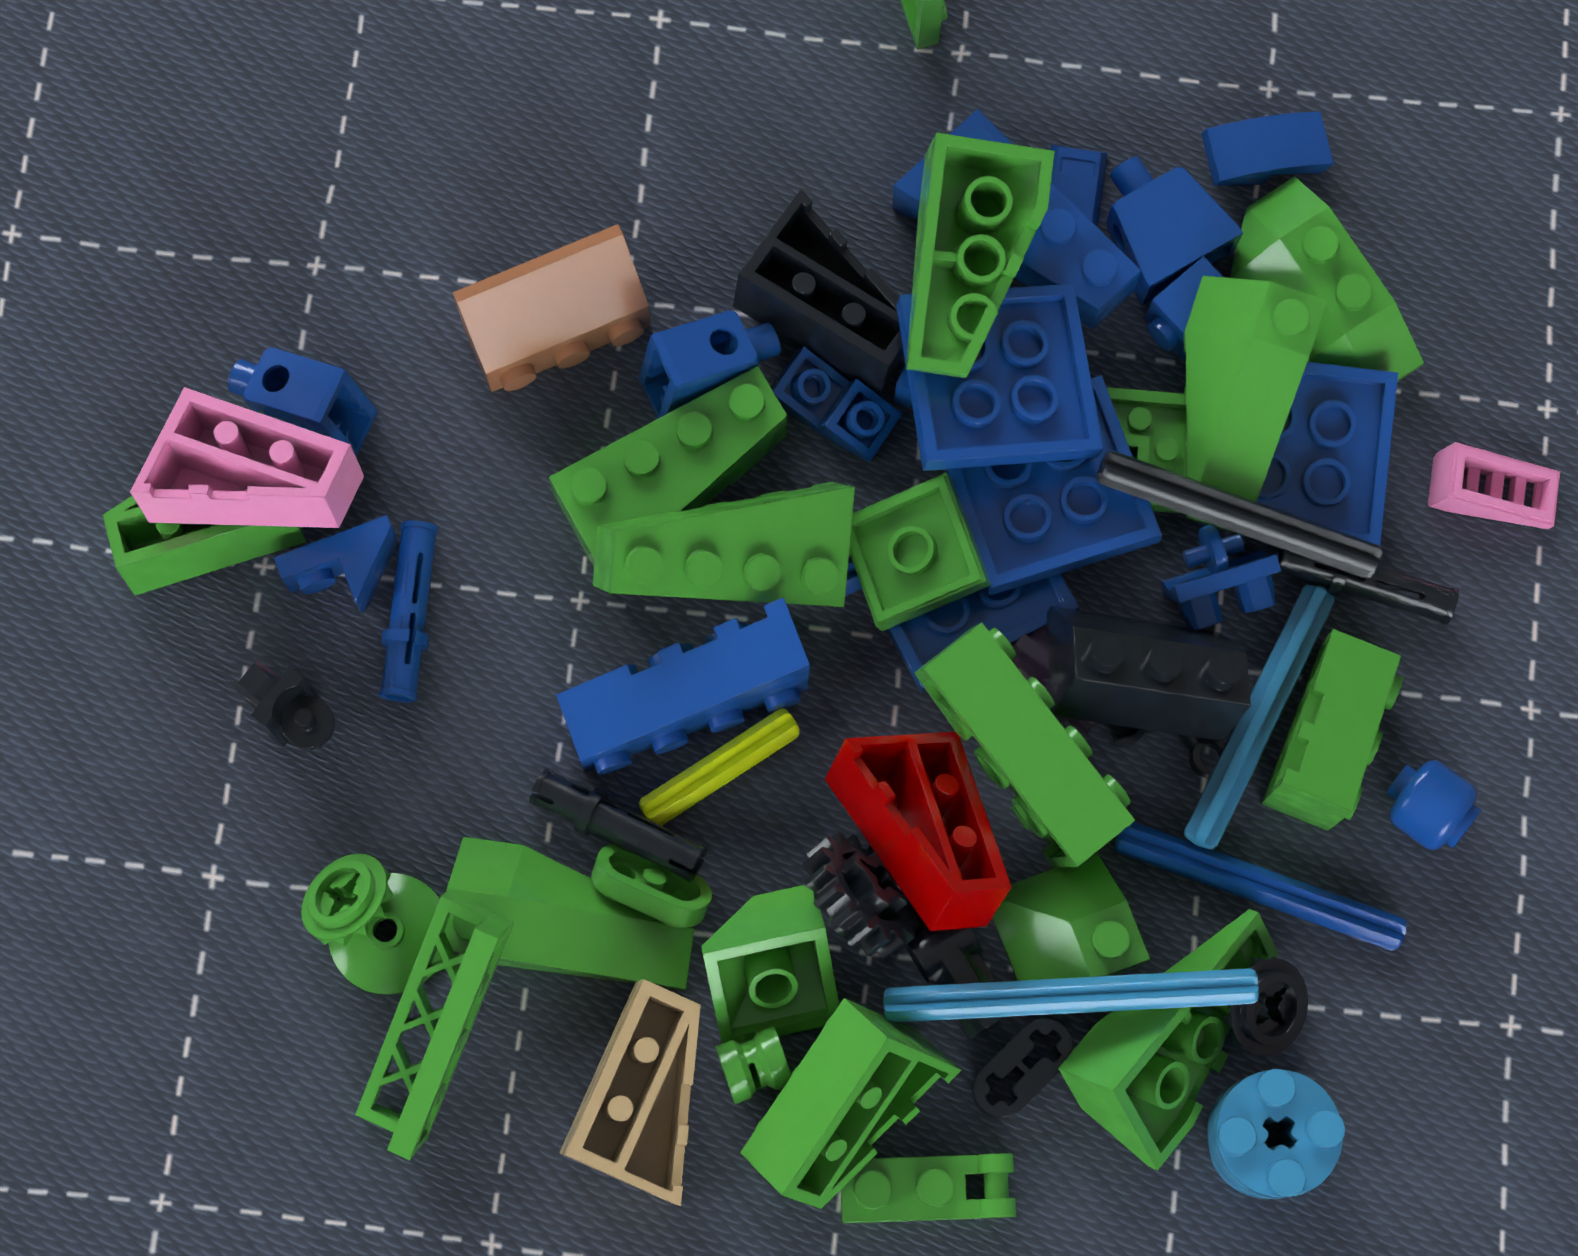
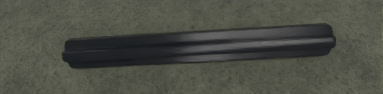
(1239, 514)

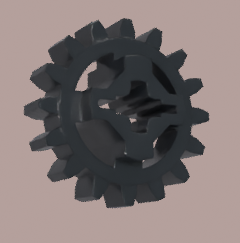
(859, 895)

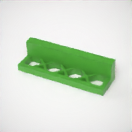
(446, 1034)

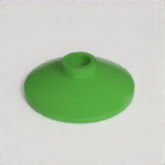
(387, 965)

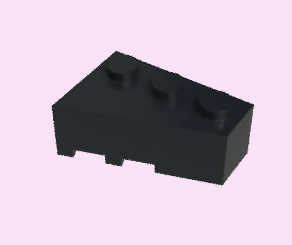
(822, 297)

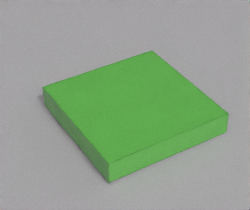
(915, 552)

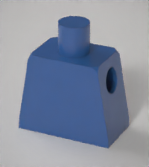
(1166, 225)
(701, 357)
(305, 395)

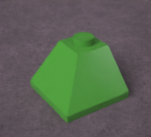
(1069, 925)
(771, 967)

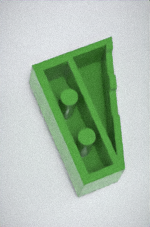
(841, 1101)

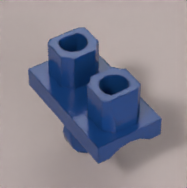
(1246, 574)

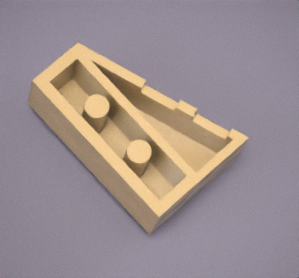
(640, 1095)

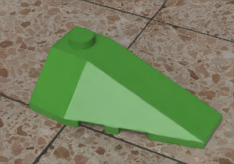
(971, 238)
(1242, 373)

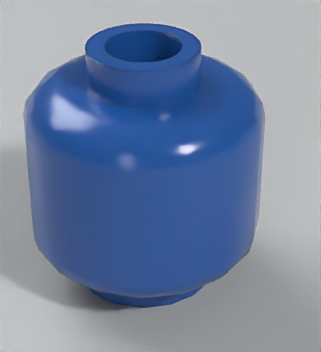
(1433, 805)

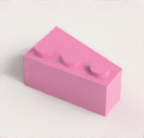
(244, 469)

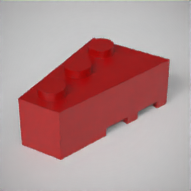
(924, 823)

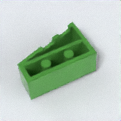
(169, 553)
(1334, 731)

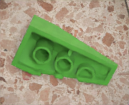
(563, 919)
(1147, 1065)

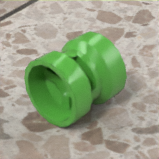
(768, 1059)

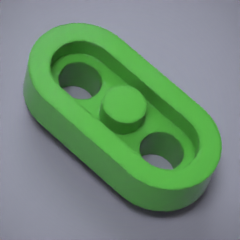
(650, 888)

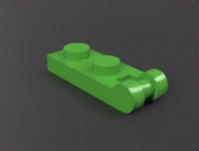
(928, 1189)

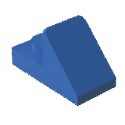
(356, 552)

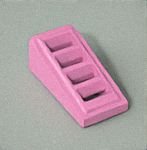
(1457, 478)

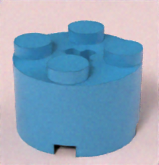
(1310, 1132)

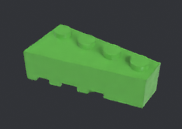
(674, 460)
(735, 550)
(1026, 746)

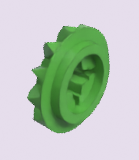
(345, 877)

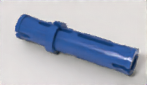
(406, 635)

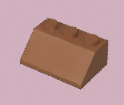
(554, 309)

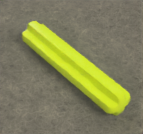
(720, 767)

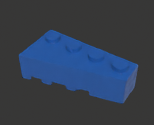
(1064, 248)
(687, 691)

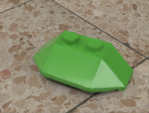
(1303, 246)

